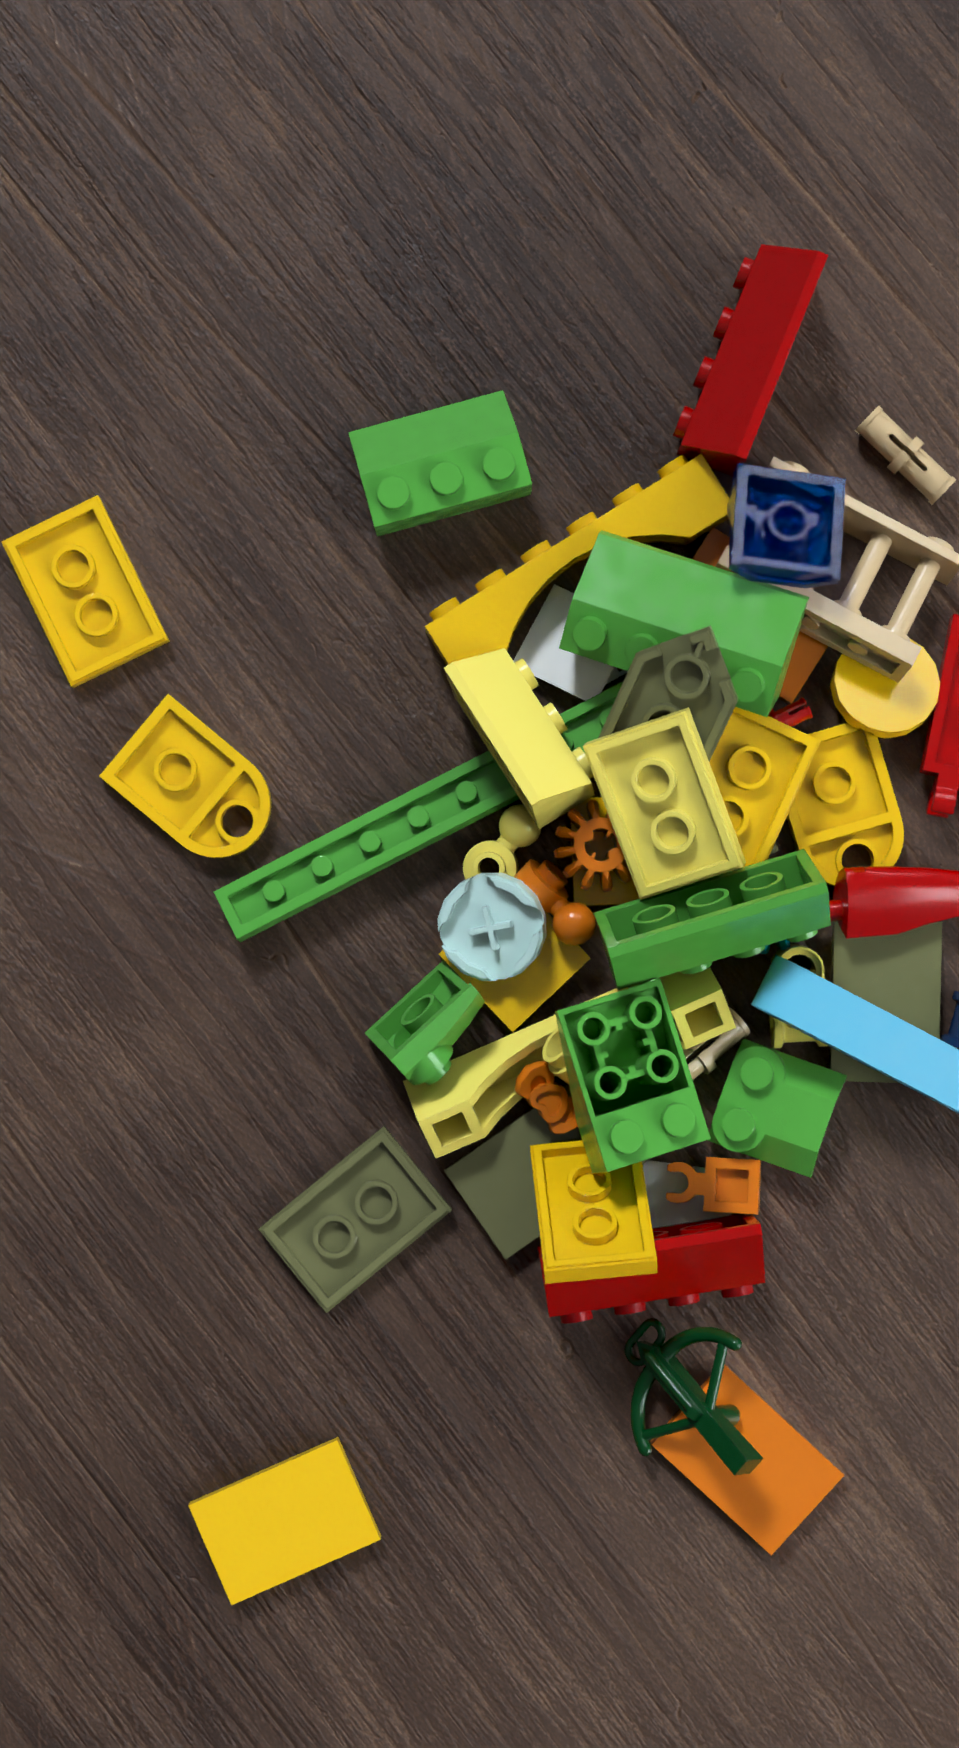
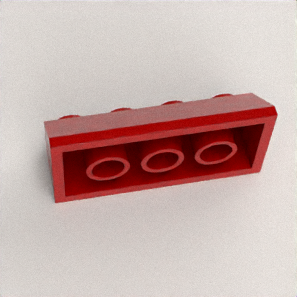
(751, 355)
(690, 1260)

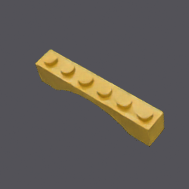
(671, 511)

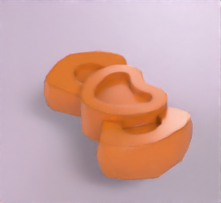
(548, 1097)

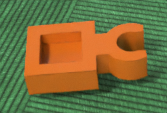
(727, 1185)

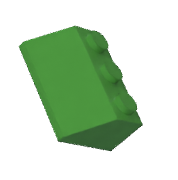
(441, 463)

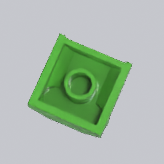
(425, 1025)
(776, 1107)

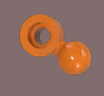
(572, 921)

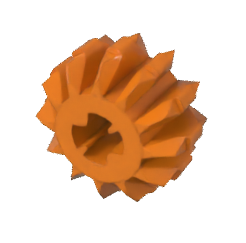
(583, 836)

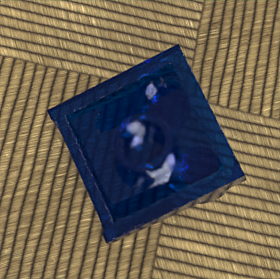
(786, 526)

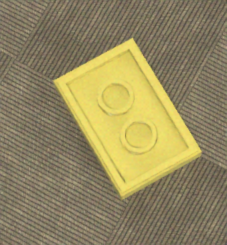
(664, 804)

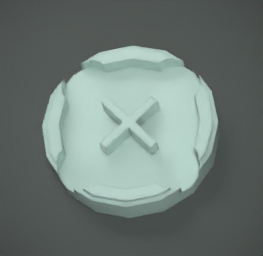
(492, 926)

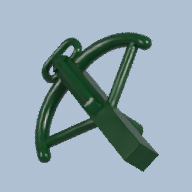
(711, 1420)

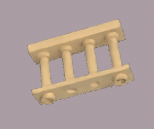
(841, 622)

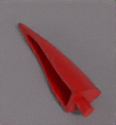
(892, 899)

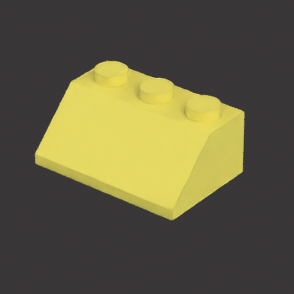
(521, 733)

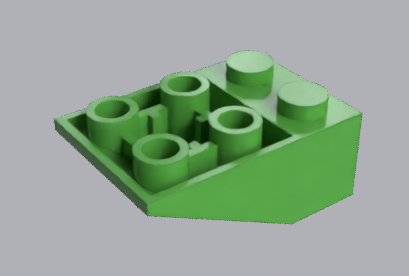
(629, 1078)

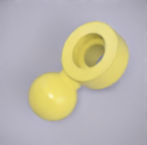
(516, 831)

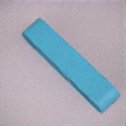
(860, 1031)

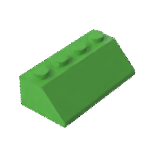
(646, 596)
(714, 919)

